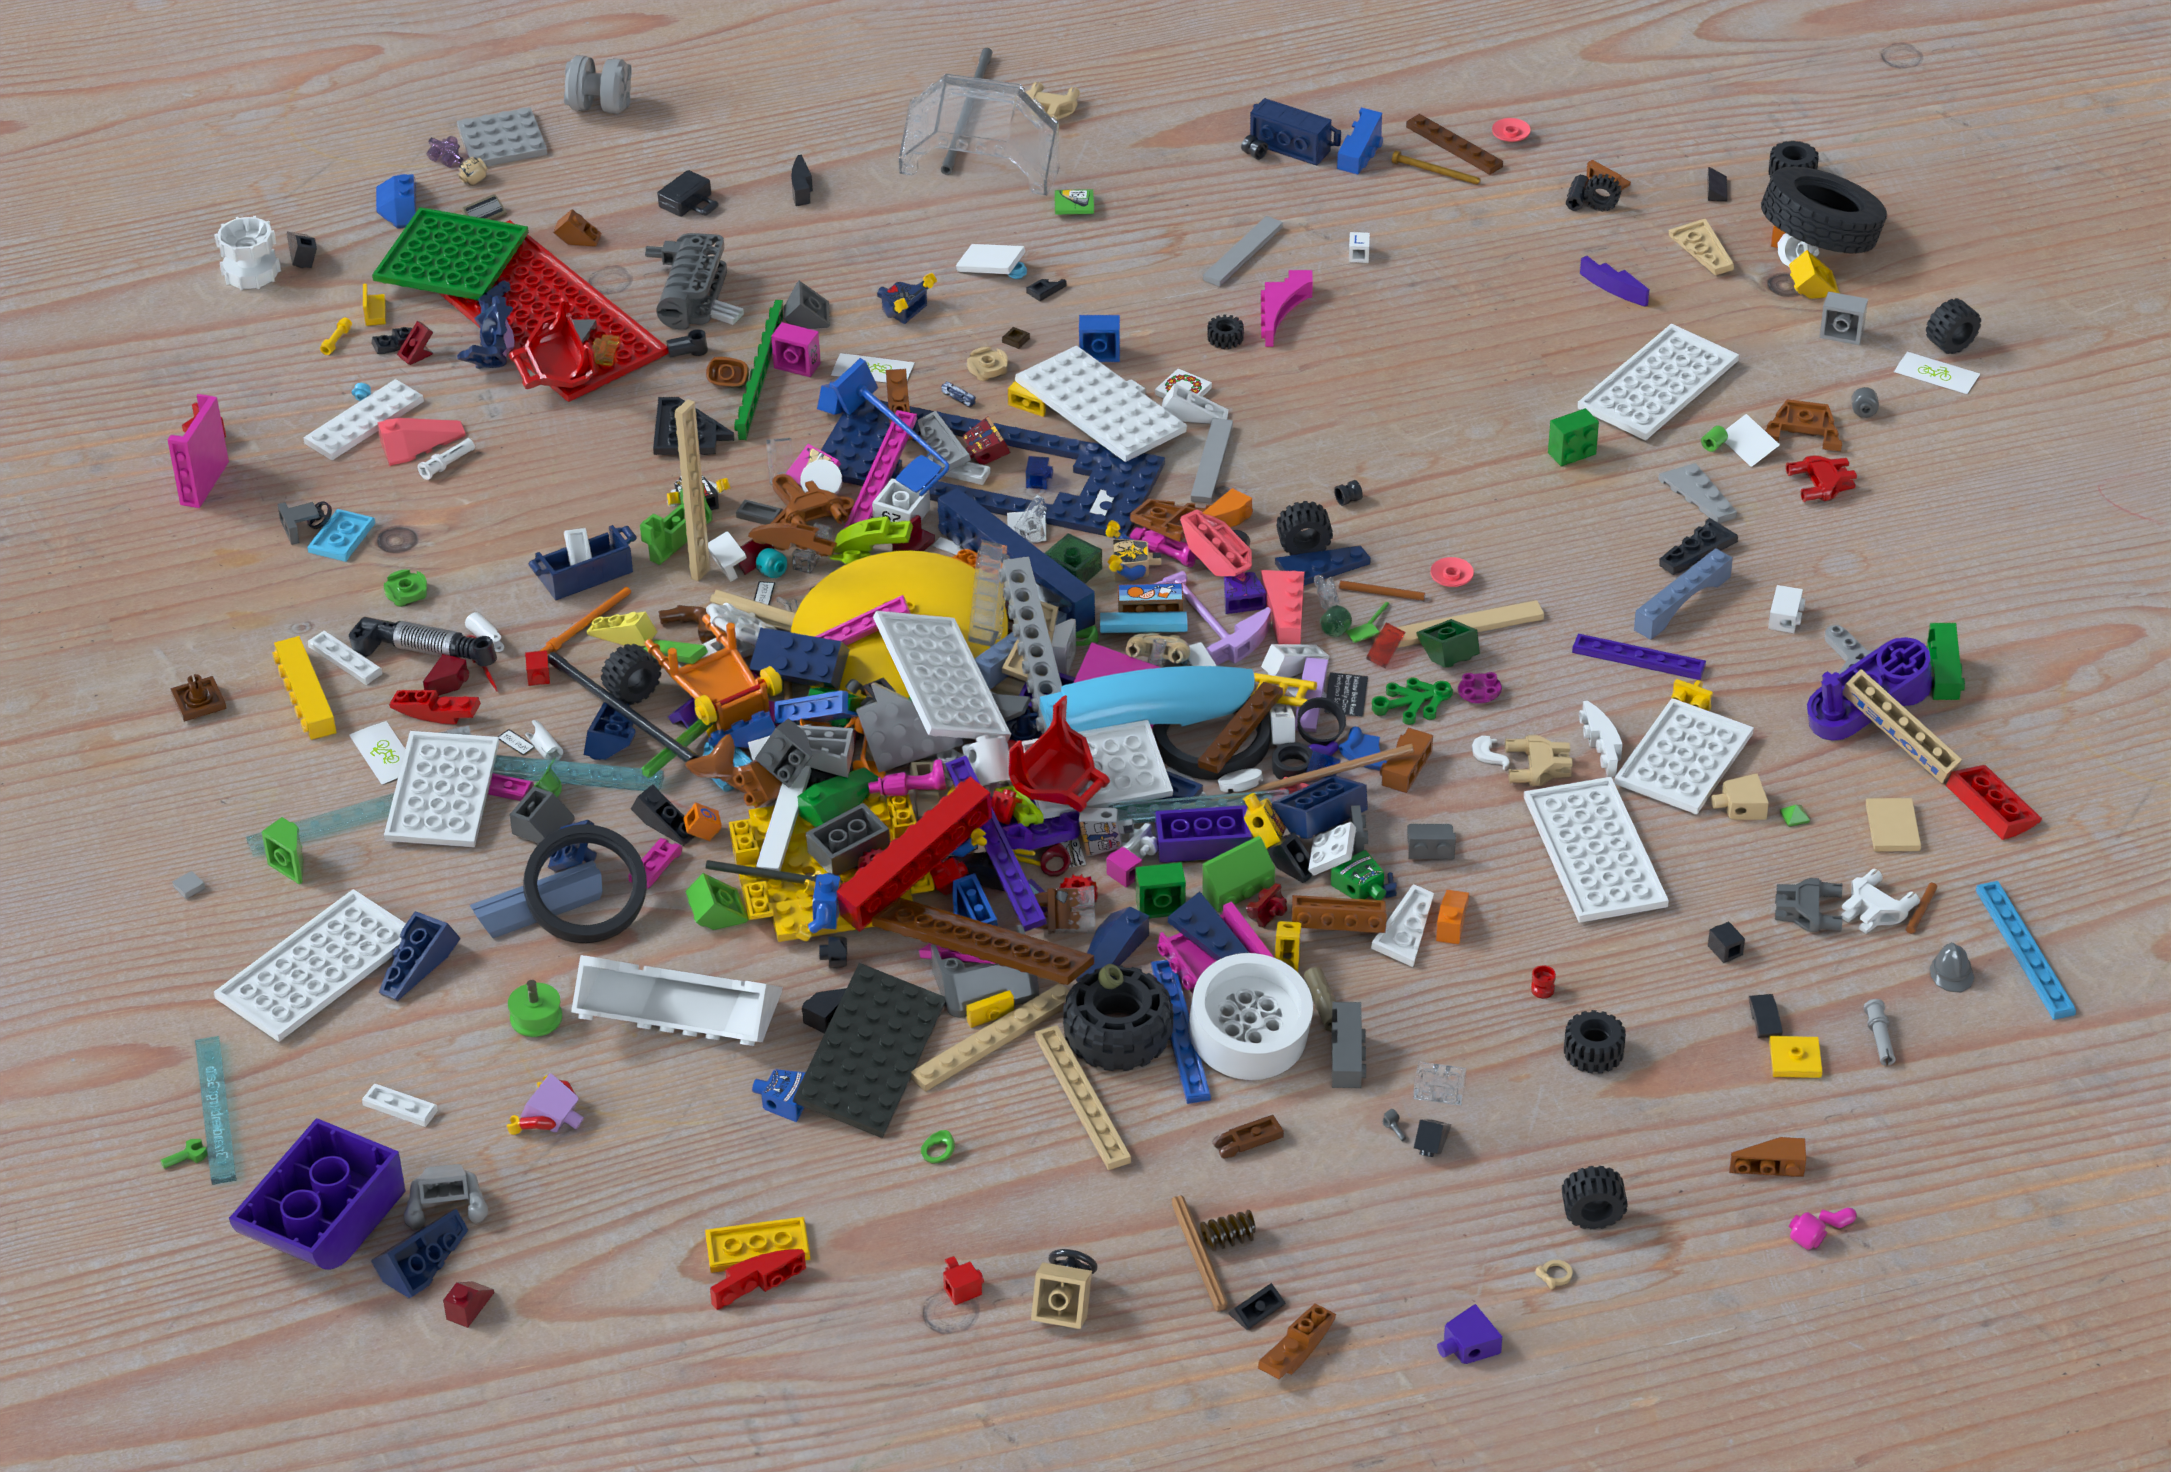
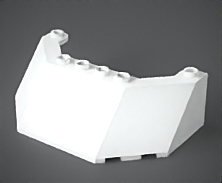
(674, 1000)

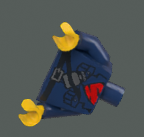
(905, 300)

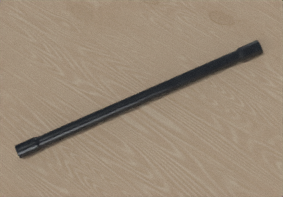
(563, 665)

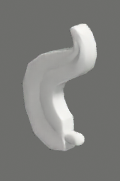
(1481, 751)

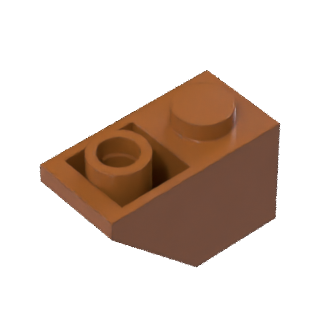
(576, 230)

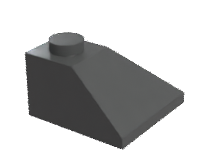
(806, 308)

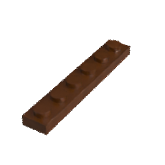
(1454, 144)
(1240, 727)

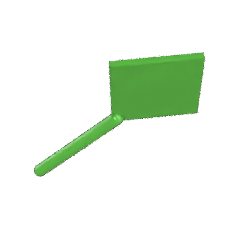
(1367, 630)

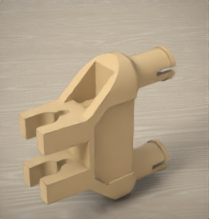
(1055, 105)
(1175, 651)
(1543, 757)

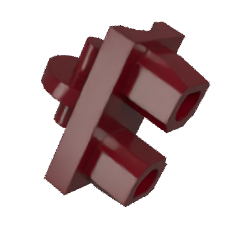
(1269, 904)

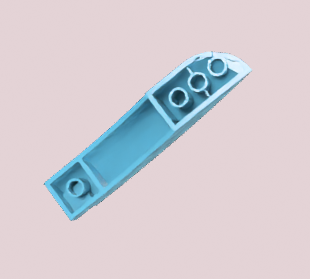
(1157, 695)

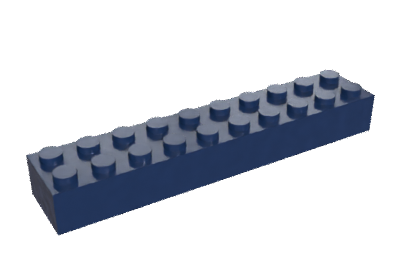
(970, 523)

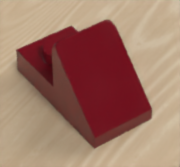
(414, 347)

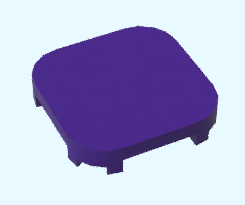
(1050, 832)

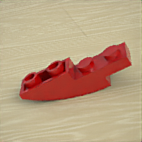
(430, 707)
(762, 1270)

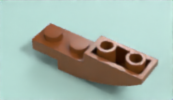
(897, 391)
(785, 534)
(1299, 1342)

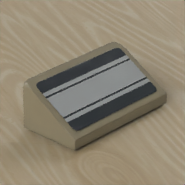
(485, 208)

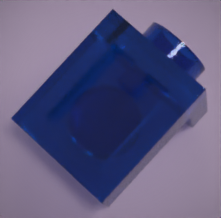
(1321, 760)

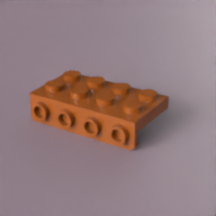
(1339, 913)

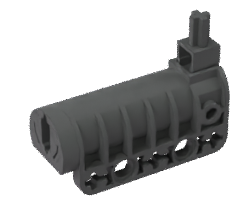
(690, 278)

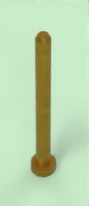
(1397, 157)

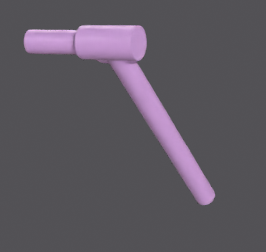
(1181, 577)

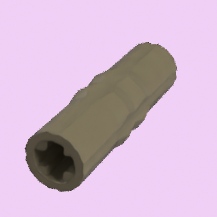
(1321, 994)

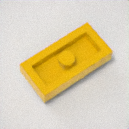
(990, 1009)

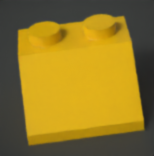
(1812, 276)

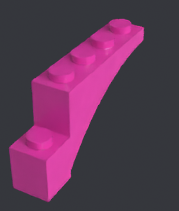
(1281, 298)

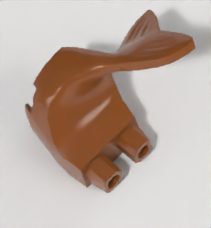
(752, 779)

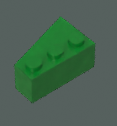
(1945, 661)

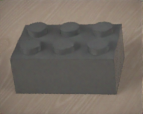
(844, 839)

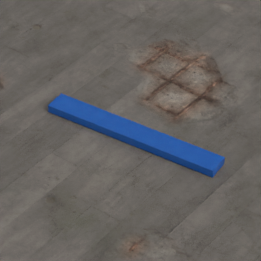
(1186, 1058)

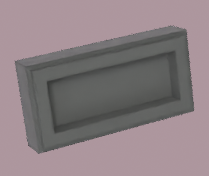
(757, 512)

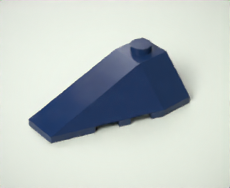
(608, 734)
(422, 948)
(415, 1260)

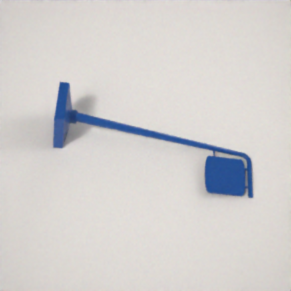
(858, 385)

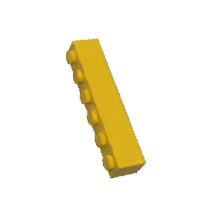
(303, 688)

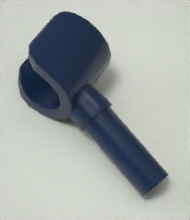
(1390, 887)

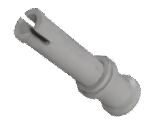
(1878, 1024)

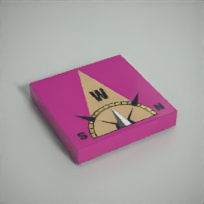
(807, 456)

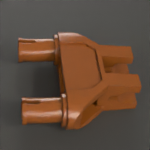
(813, 505)

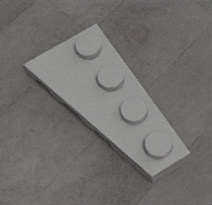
(943, 441)
(1700, 491)

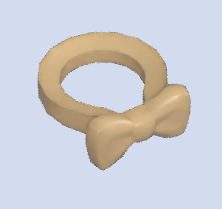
(1541, 1272)

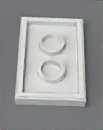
(990, 259)

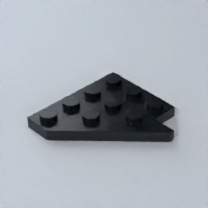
(665, 429)

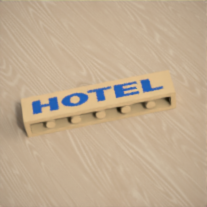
(1901, 726)

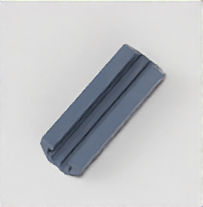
(558, 892)

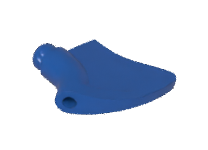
(1361, 745)

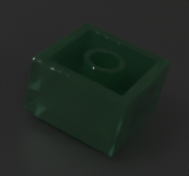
(1077, 557)

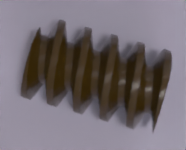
(1228, 1229)

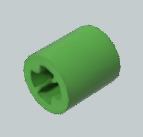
(1714, 438)

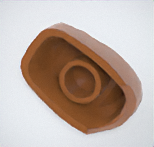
(727, 372)

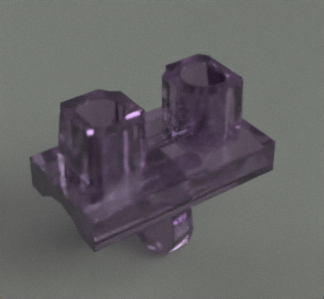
(447, 149)

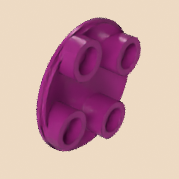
(1479, 687)

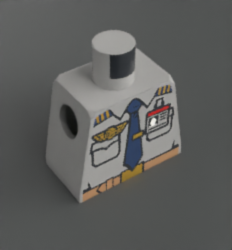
(1103, 829)

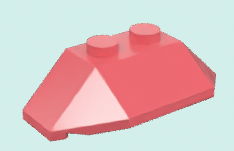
(1216, 544)

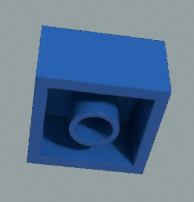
(1100, 336)

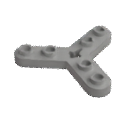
(1845, 645)

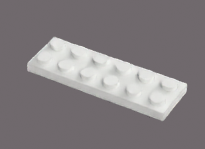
(362, 418)

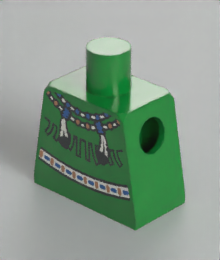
(1359, 877)

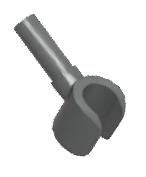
(1390, 1119)

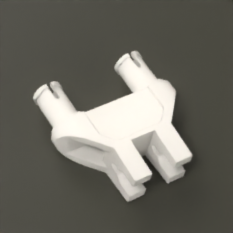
(1874, 905)

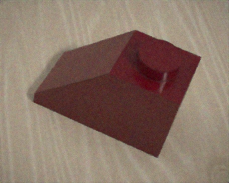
(447, 675)
(466, 1302)

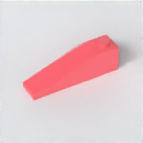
(409, 437)

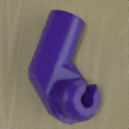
(1329, 749)

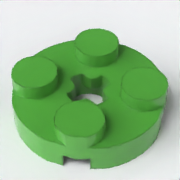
(415, 587)

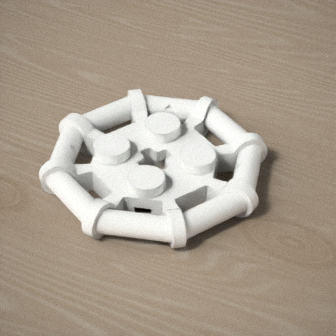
(746, 624)

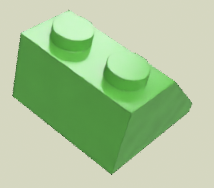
(284, 849)
(715, 903)

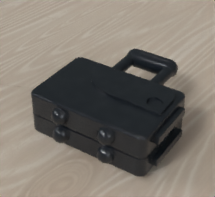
(686, 193)

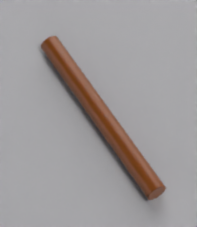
(1381, 590)

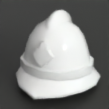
(1791, 248)

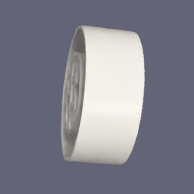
(1262, 985)

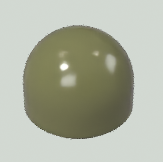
(1105, 978)

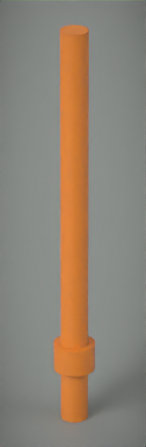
(556, 643)

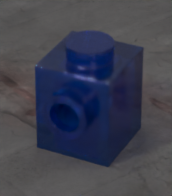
(1038, 472)

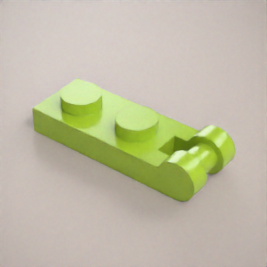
(1025, 812)

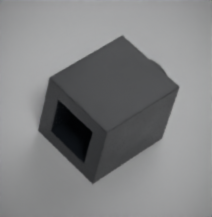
(1726, 942)

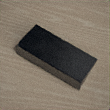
(1716, 185)
(1257, 1307)

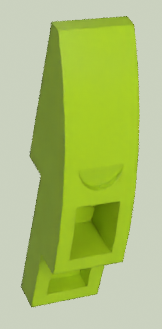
(870, 532)

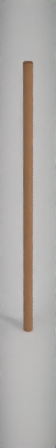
(1334, 769)

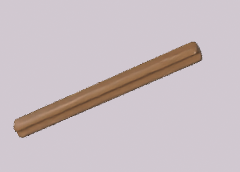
(1199, 1253)

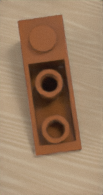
(1774, 1157)

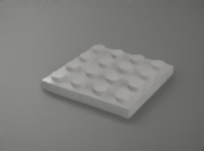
(502, 137)

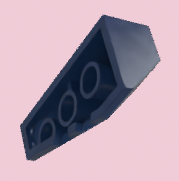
(1118, 938)

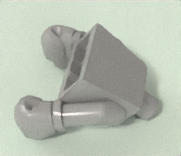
(442, 1185)

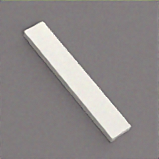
(782, 823)

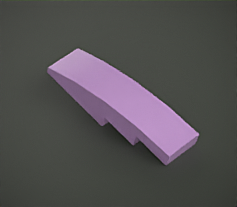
(1314, 670)

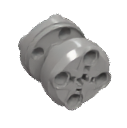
(584, 83)

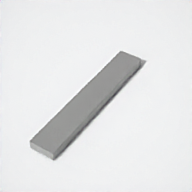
(1242, 251)
(1211, 460)

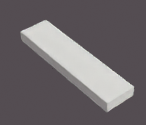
(345, 657)

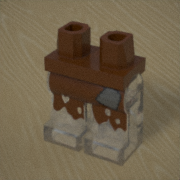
(1060, 906)

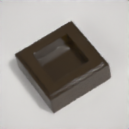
(1016, 337)

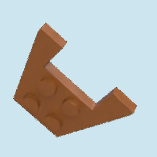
(1806, 418)
(1162, 516)

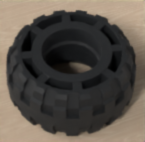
(1123, 1040)

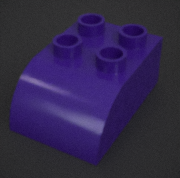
(323, 1196)

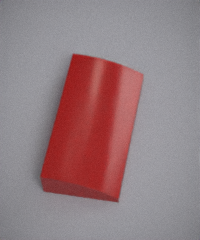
(1992, 801)

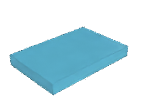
(341, 535)

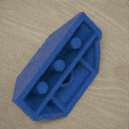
(397, 199)

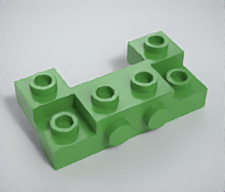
(667, 534)

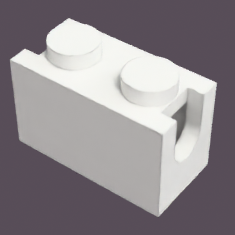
(1786, 608)

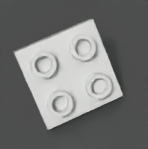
(1332, 848)

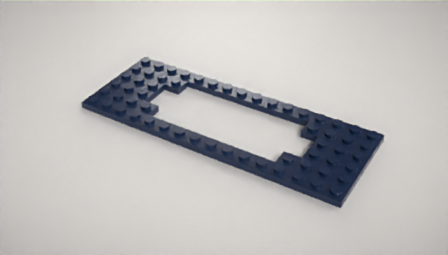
(861, 433)

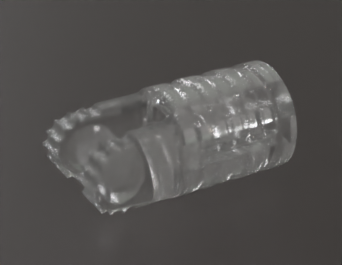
(1326, 592)

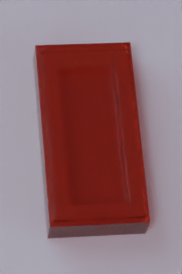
(1385, 645)

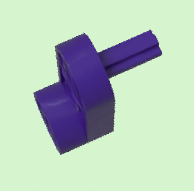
(1897, 666)

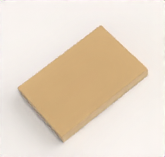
(1893, 824)

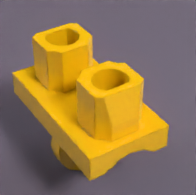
(1692, 694)

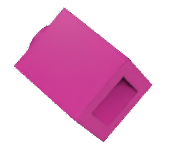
(1122, 866)

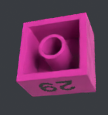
(796, 349)

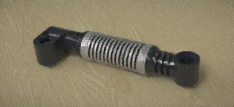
(372, 632)

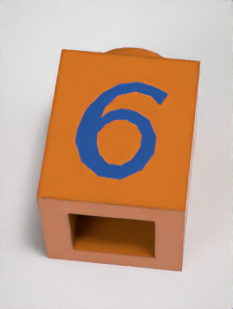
(702, 821)

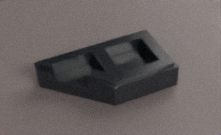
(1044, 288)

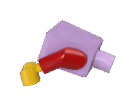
(548, 1108)

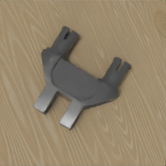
(1801, 904)

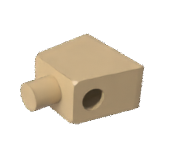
(1743, 798)

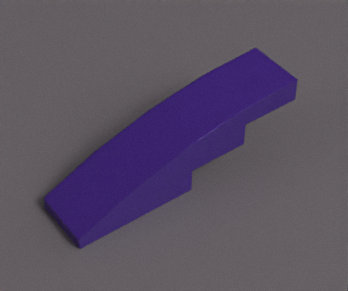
(1617, 283)

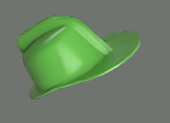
(550, 781)

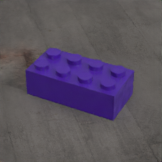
(1199, 832)

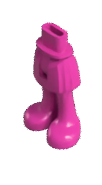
(1165, 545)
(900, 783)

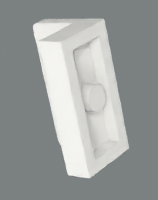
(726, 554)

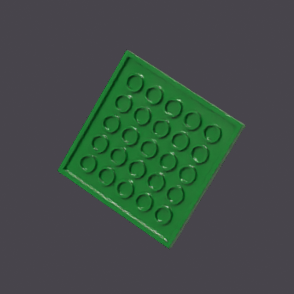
(450, 253)

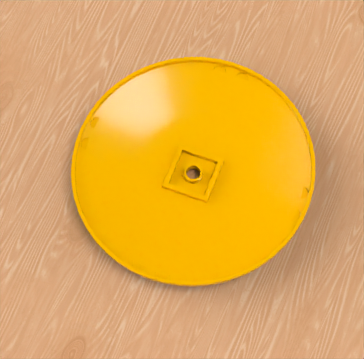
(928, 582)

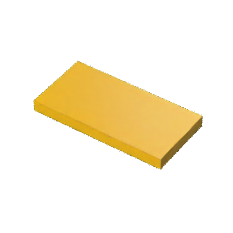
(740, 1242)

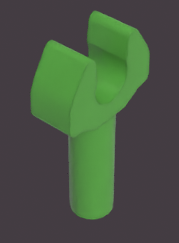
(192, 1151)

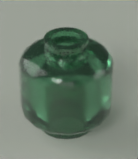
(1336, 621)

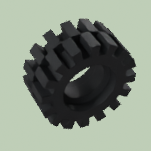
(1602, 201)
(1225, 331)

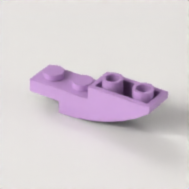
(1246, 638)

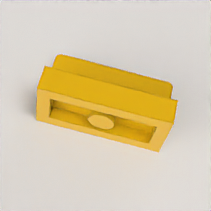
(374, 308)

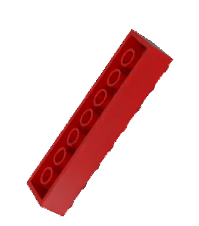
(914, 853)

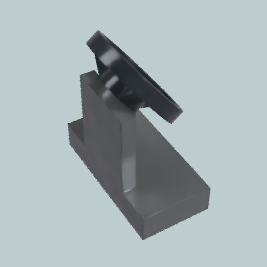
(300, 513)

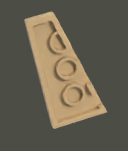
(1703, 245)
(1013, 664)

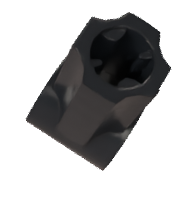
(693, 343)

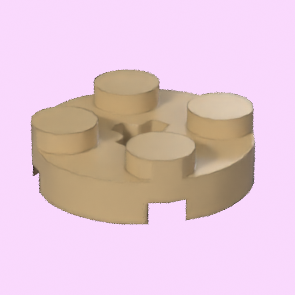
(996, 363)

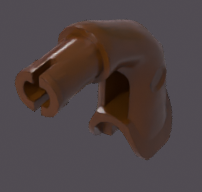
(688, 613)

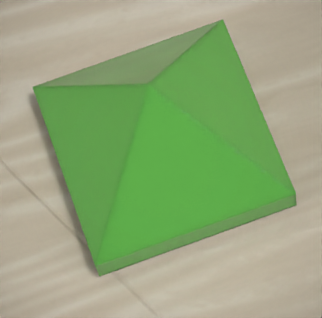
(1794, 815)

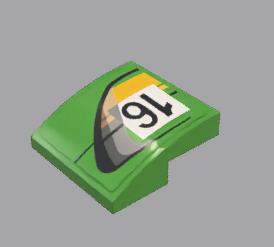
(1074, 201)

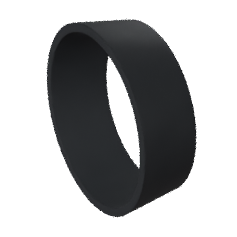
(1324, 703)

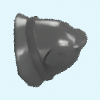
(1952, 969)

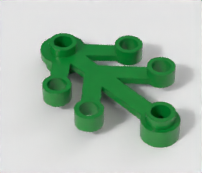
(1438, 692)

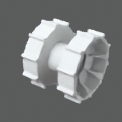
(247, 252)

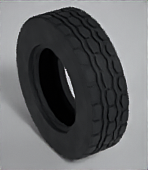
(1823, 210)

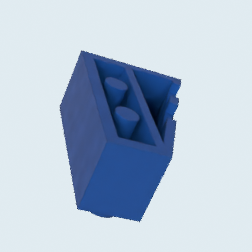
(1362, 143)
(971, 900)

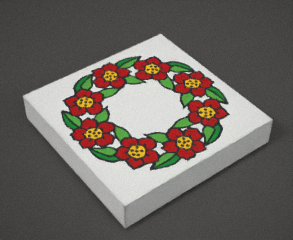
(1185, 380)

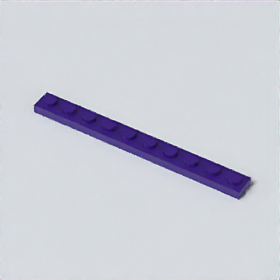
(1003, 857)

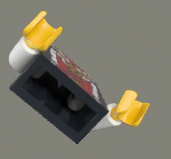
(711, 492)

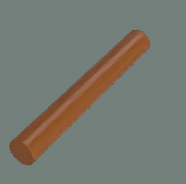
(1921, 908)

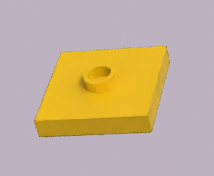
(1795, 1056)

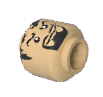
(472, 170)

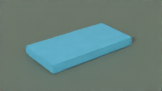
(1143, 622)

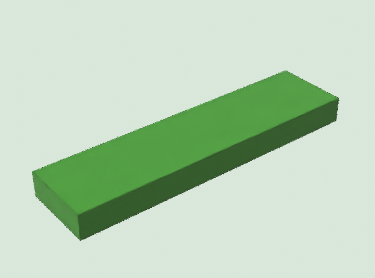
(686, 652)

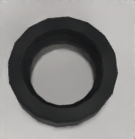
(1290, 751)

